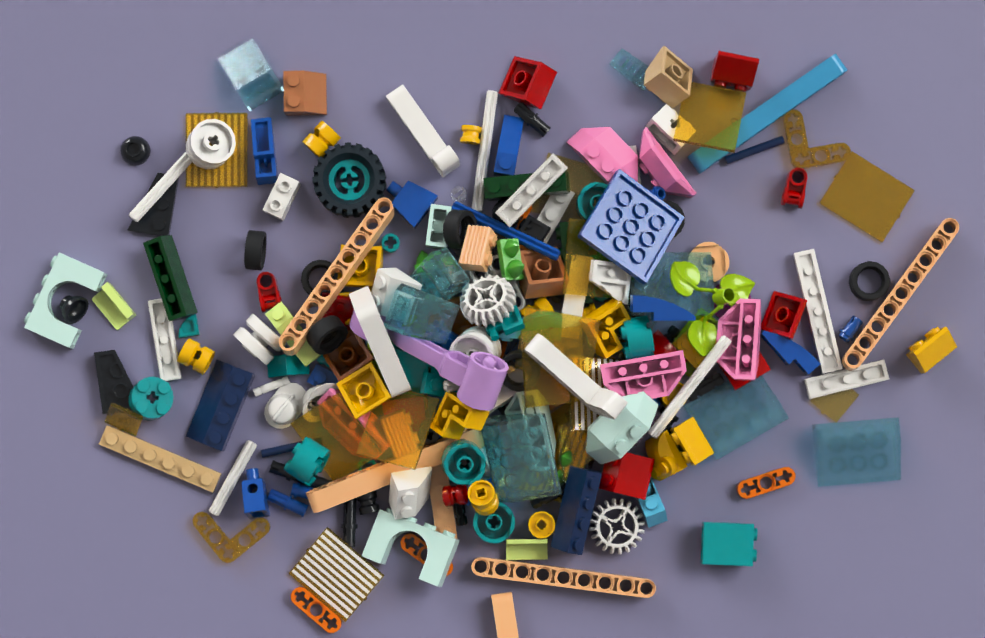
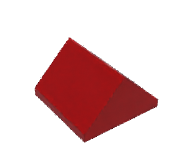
(783, 314)

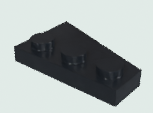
(159, 216)
(112, 380)

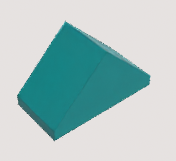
(286, 366)

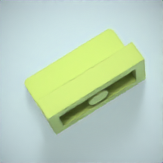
(113, 306)
(526, 549)

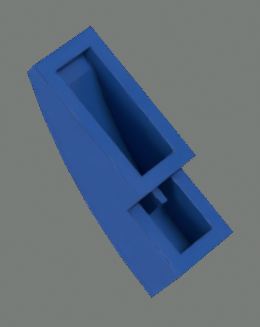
(264, 151)
(660, 309)
(790, 351)

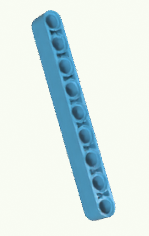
(774, 109)

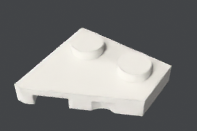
(610, 279)

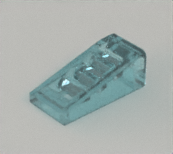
(629, 74)

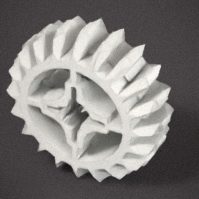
(482, 300)
(625, 510)

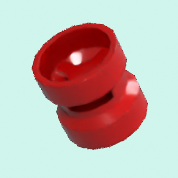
(454, 495)

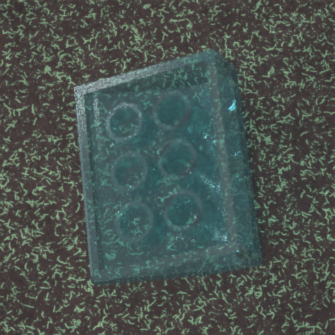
(660, 285)
(737, 416)
(857, 451)
(520, 457)

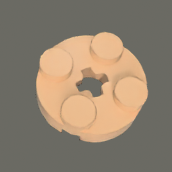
(720, 258)

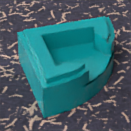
(189, 327)

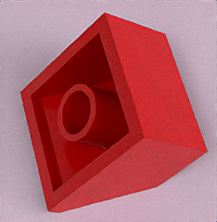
(734, 71)
(528, 82)
(628, 475)

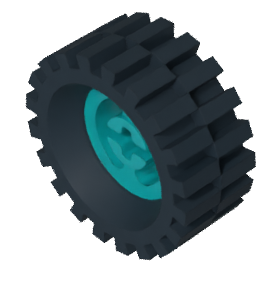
(347, 158)

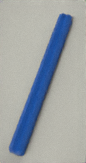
(510, 233)

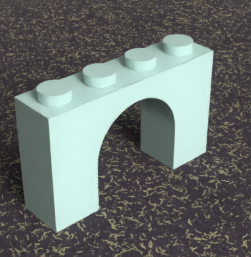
(42, 318)
(440, 545)

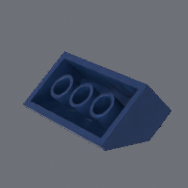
(220, 405)
(576, 510)

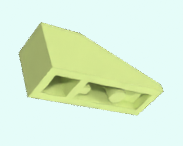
(281, 318)

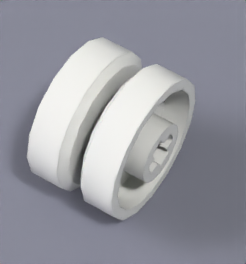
(212, 132)
(259, 340)
(476, 340)

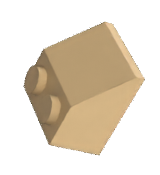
(669, 78)

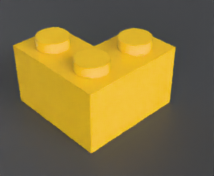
(611, 317)
(455, 416)

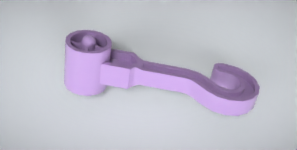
(477, 376)

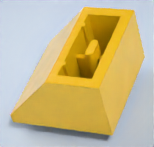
(930, 351)
(691, 441)

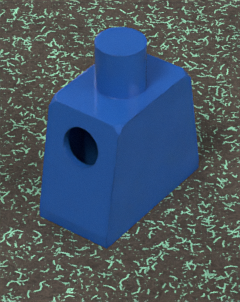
(411, 201)
(255, 503)

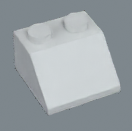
(385, 285)
(409, 491)

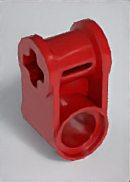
(794, 189)
(268, 293)

